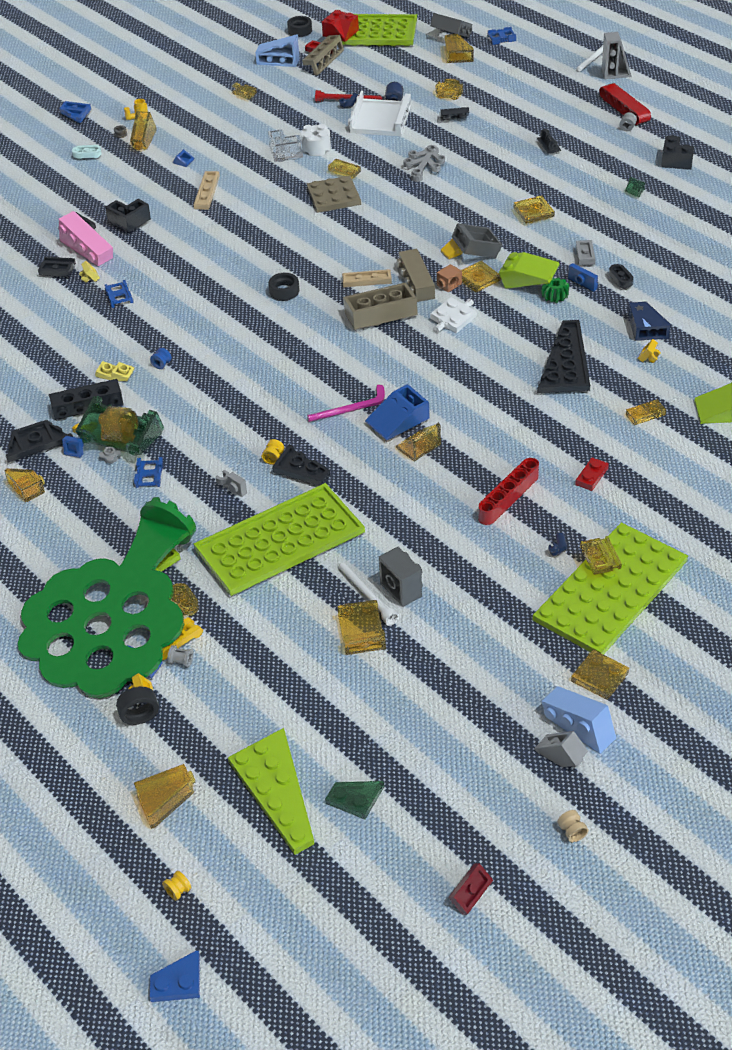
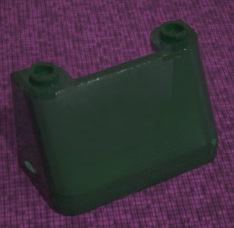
(148, 429)

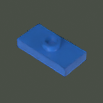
(583, 277)

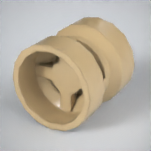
(573, 826)

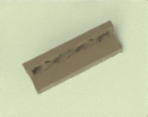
(322, 50)

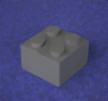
(400, 576)

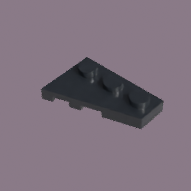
(299, 467)

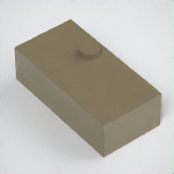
(380, 306)

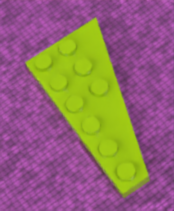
(273, 782)

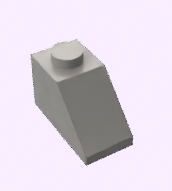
(562, 749)

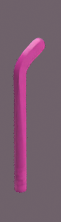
(352, 407)

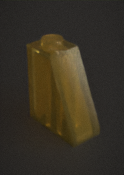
(458, 50)
(143, 130)
(164, 793)

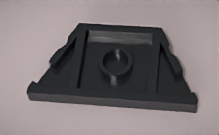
(34, 439)

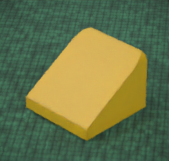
(451, 249)

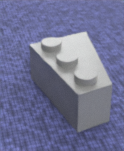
(614, 58)

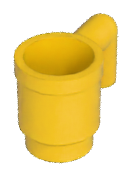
(139, 105)

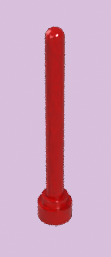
(319, 95)

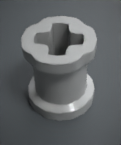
(180, 656)

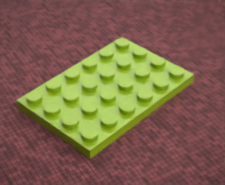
(384, 30)

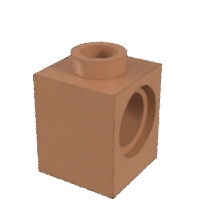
(449, 278)

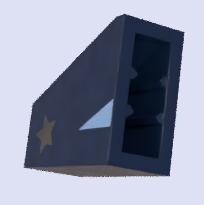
(647, 322)

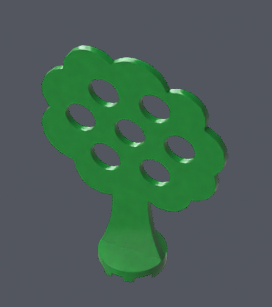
(158, 533)

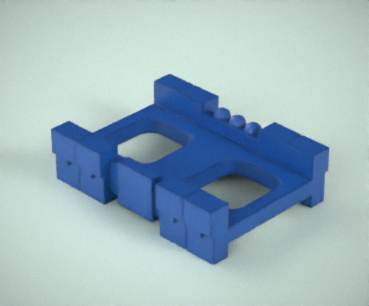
(502, 35)
(112, 294)
(141, 472)

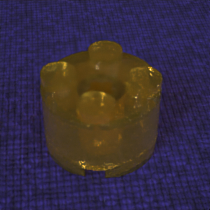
(118, 424)

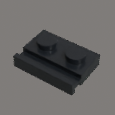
(57, 266)

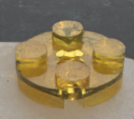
(449, 89)

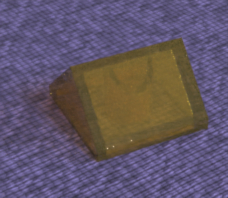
(421, 442)

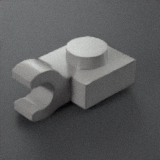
(235, 483)

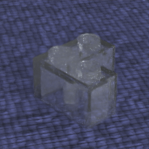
(284, 147)

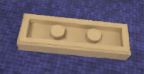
(367, 278)

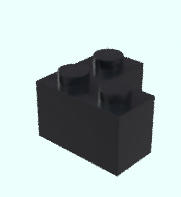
(676, 155)
(128, 216)

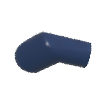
(345, 103)
(558, 547)

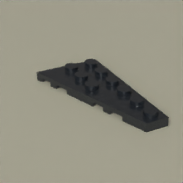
(567, 362)

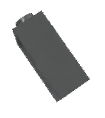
(451, 25)
(476, 240)

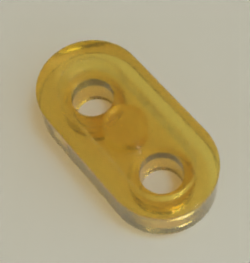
(185, 599)

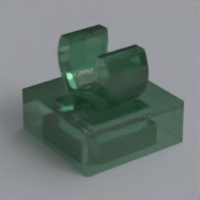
(635, 187)

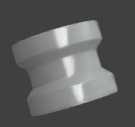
(631, 119)

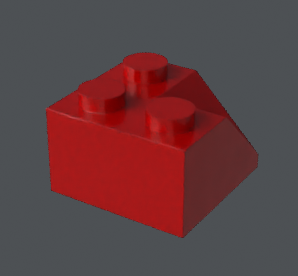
(340, 24)

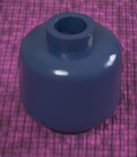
(394, 91)

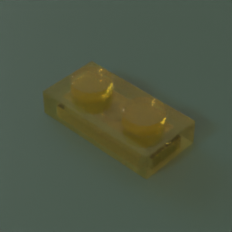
(344, 168)
(646, 412)

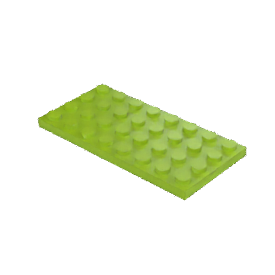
(278, 538)
(602, 606)

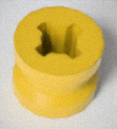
(177, 885)

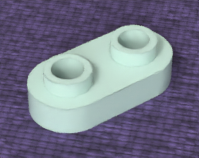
(86, 151)

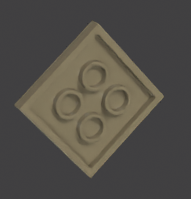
(333, 194)

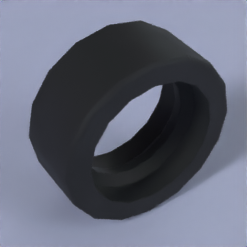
(299, 25)
(283, 293)
(134, 696)

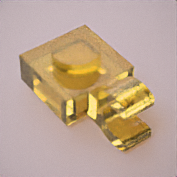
(244, 91)

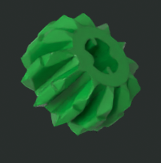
(556, 290)

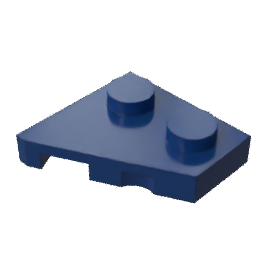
(75, 110)
(177, 980)

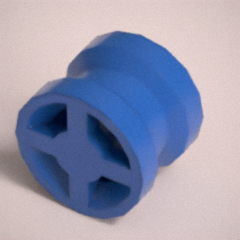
(160, 358)

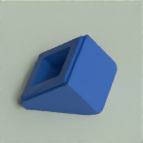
(183, 159)

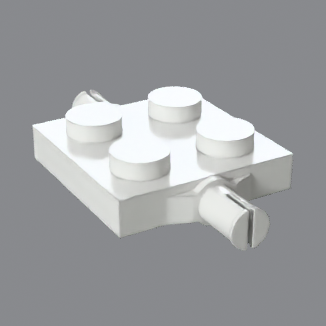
(453, 315)

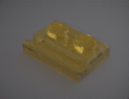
(600, 555)

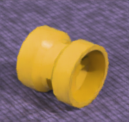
(272, 451)

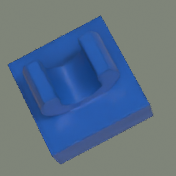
(73, 446)

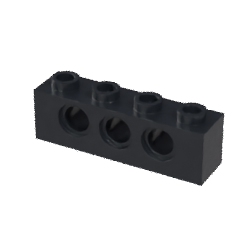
(76, 400)

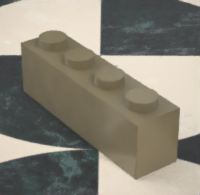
(416, 274)

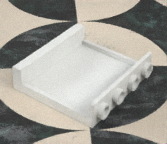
(379, 116)

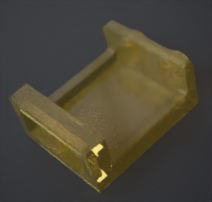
(361, 627)

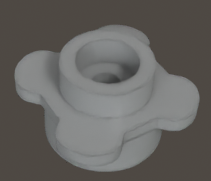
(110, 454)

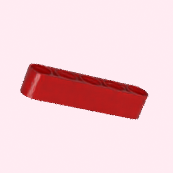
(624, 102)
(508, 491)

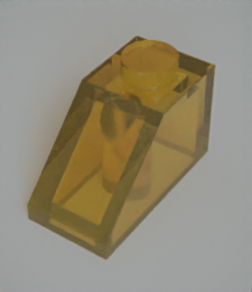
(25, 483)

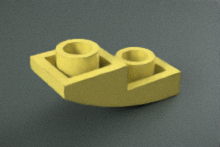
(109, 372)

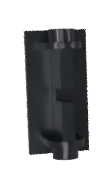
(548, 142)

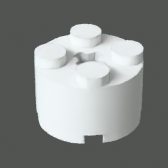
(315, 139)

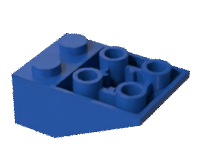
(399, 412)

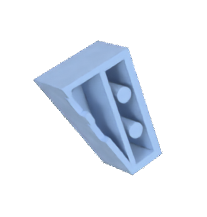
(279, 52)
(582, 715)

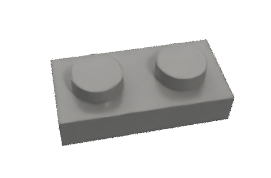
(585, 252)

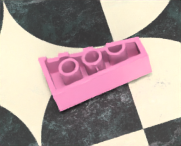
(84, 239)

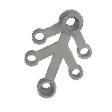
(429, 152)

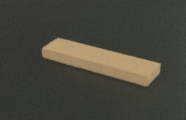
(206, 190)

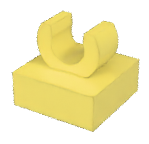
(88, 272)

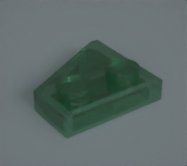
(355, 797)

